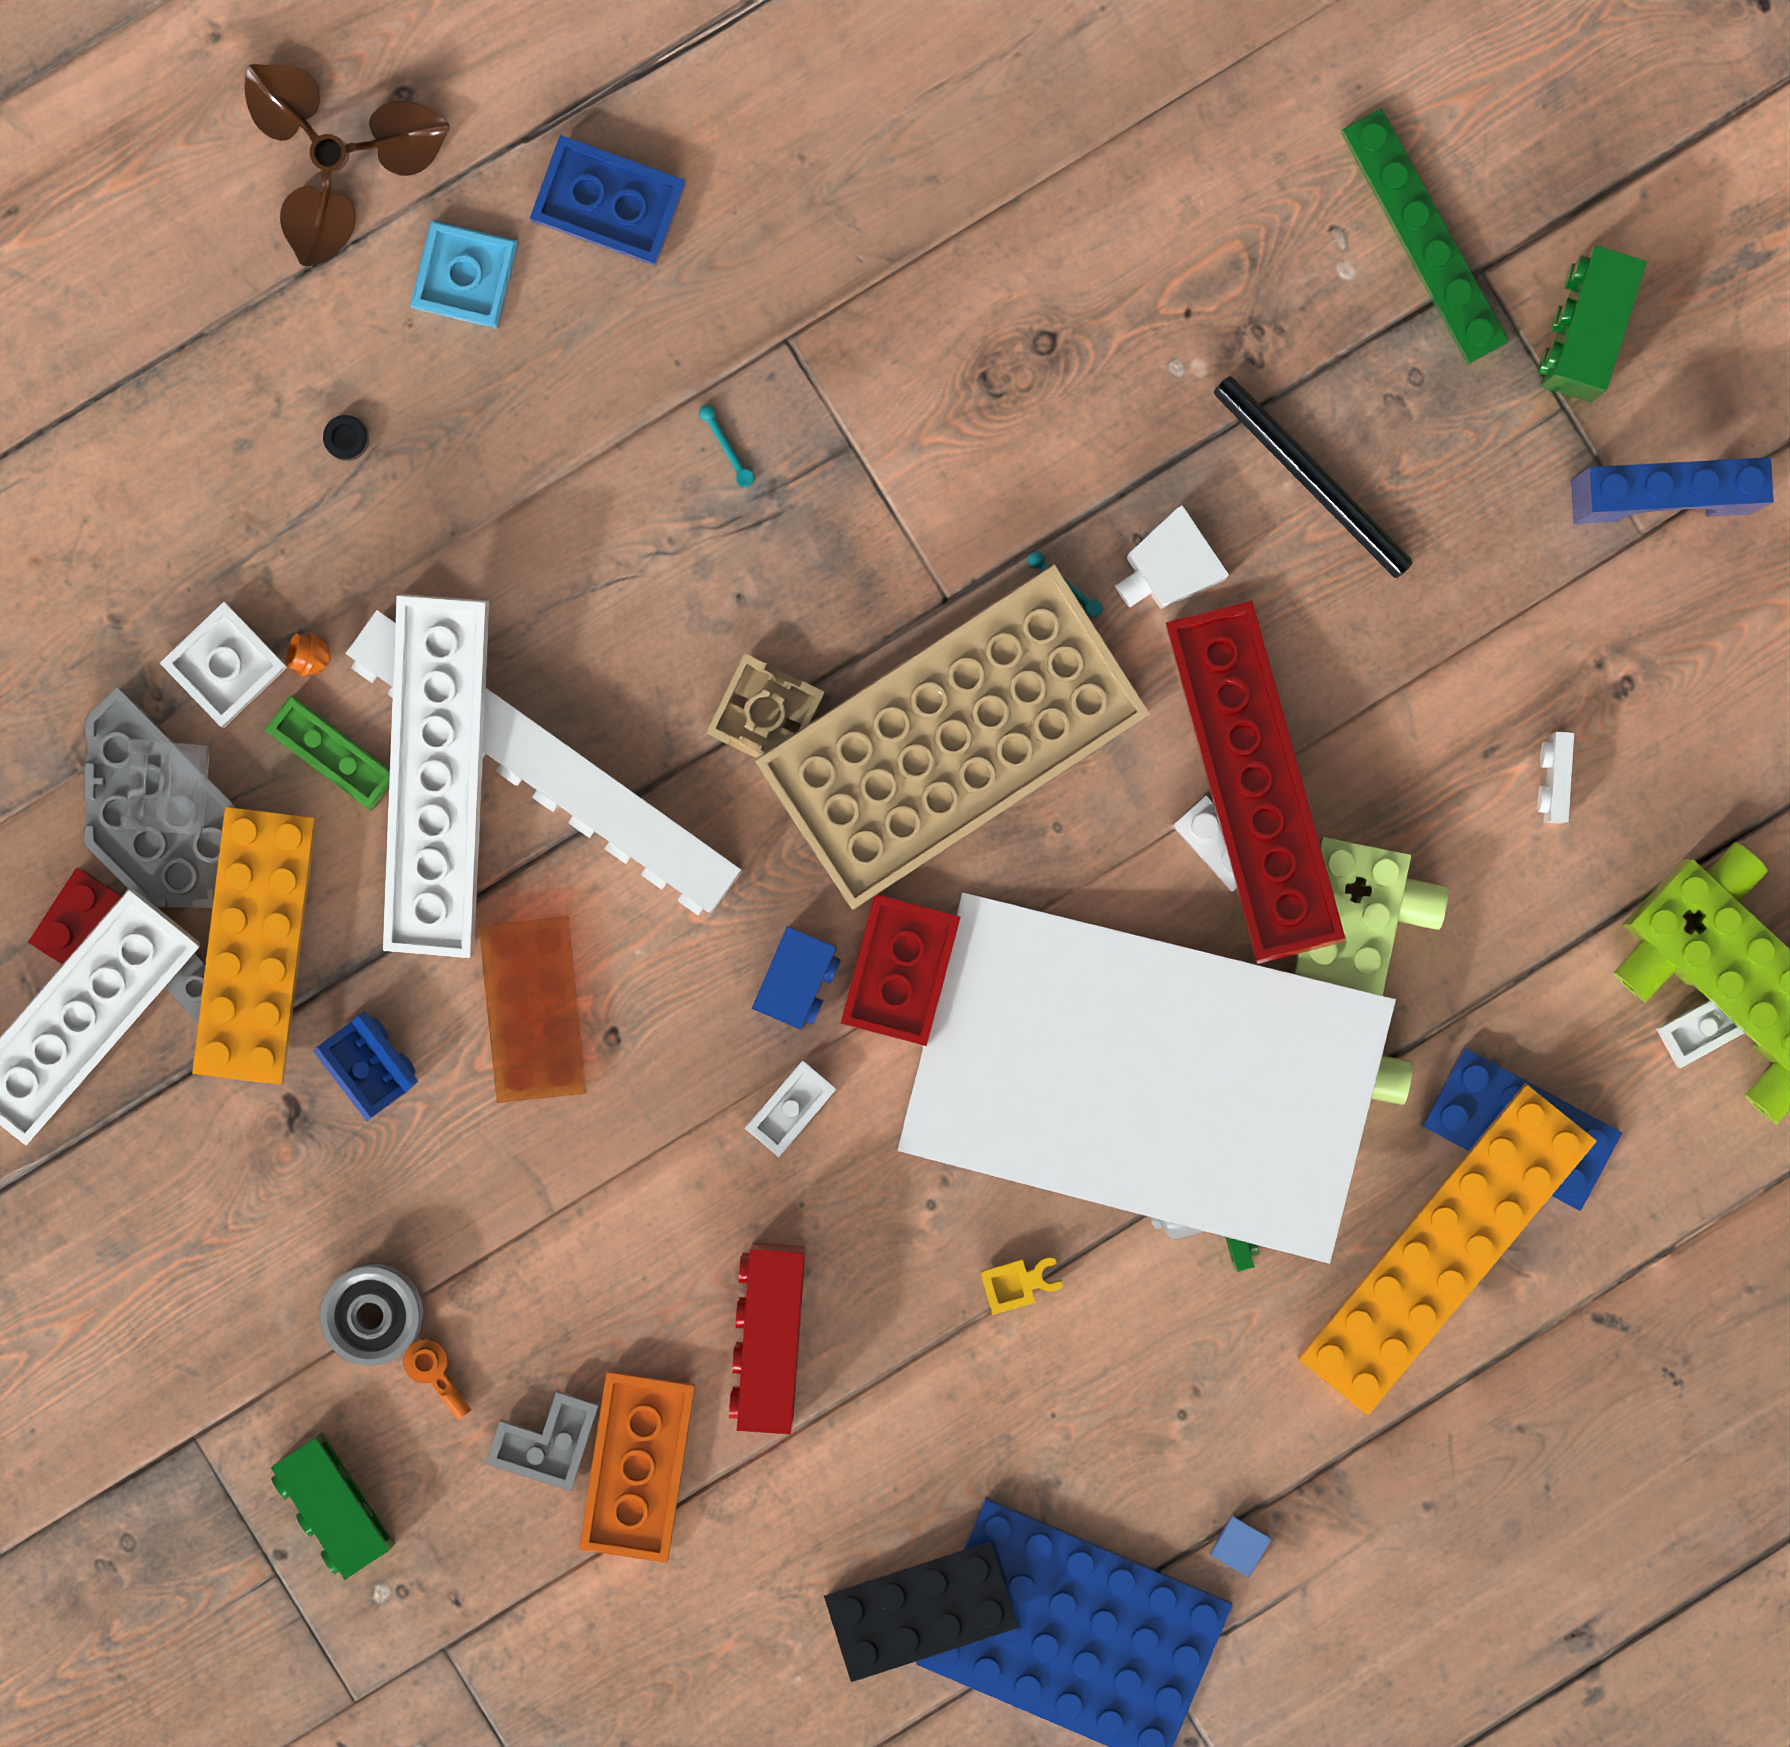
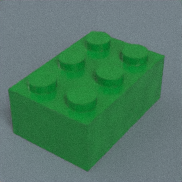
(1591, 323)

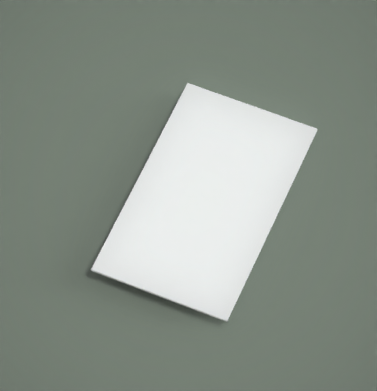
(1148, 1077)

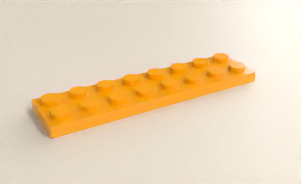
(1446, 1249)

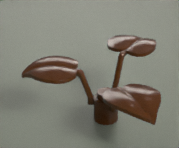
(314, 220)

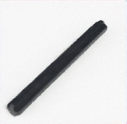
(1313, 477)

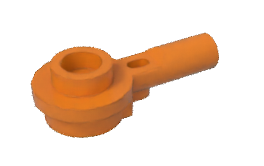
(427, 1363)

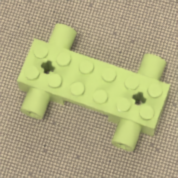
(1370, 933)

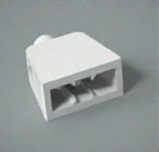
(1171, 563)

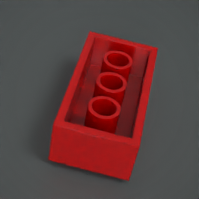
(770, 1338)

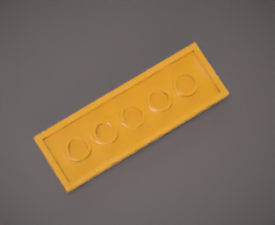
(254, 946)

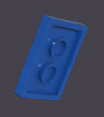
(608, 200)

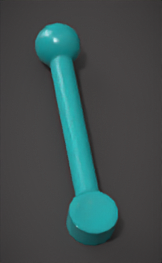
(744, 477)
(1093, 608)

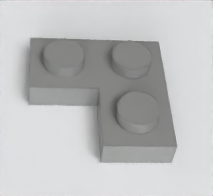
(550, 1454)

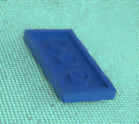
(1480, 1091)

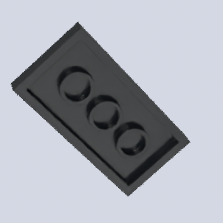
(922, 1611)

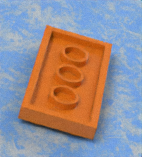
(637, 1466)

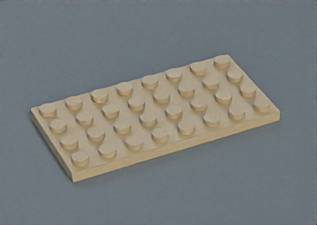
(952, 736)

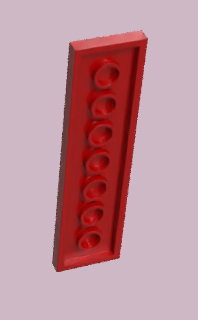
(1255, 782)

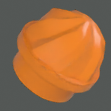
(307, 654)

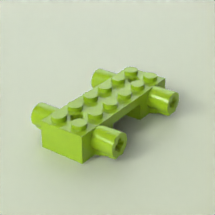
(1725, 958)

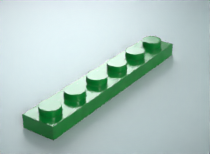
(1424, 236)

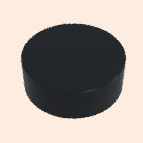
(346, 438)

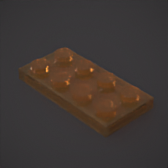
(532, 1009)

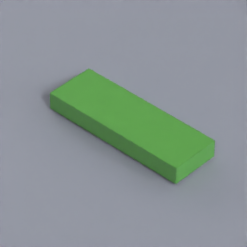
(330, 752)

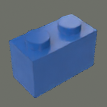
(795, 979)

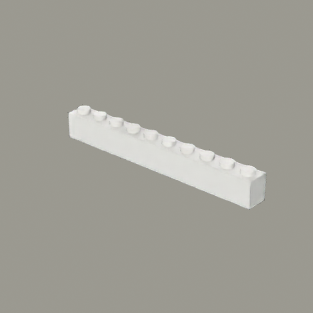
(578, 787)

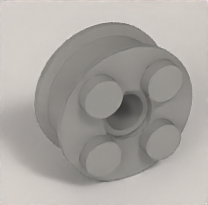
(351, 1335)

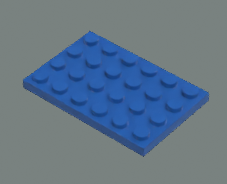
(1098, 1640)

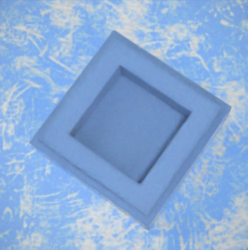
(1240, 1545)

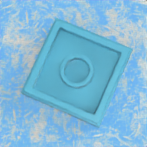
(464, 274)

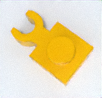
(1011, 1286)

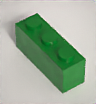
(331, 1507)

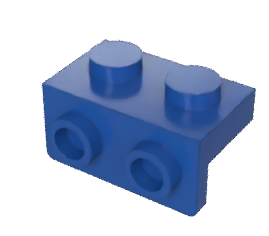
(367, 1065)

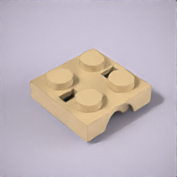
(770, 701)

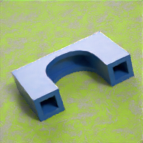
(1712, 485)

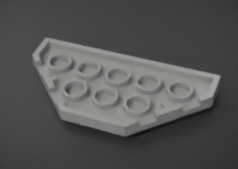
(161, 866)

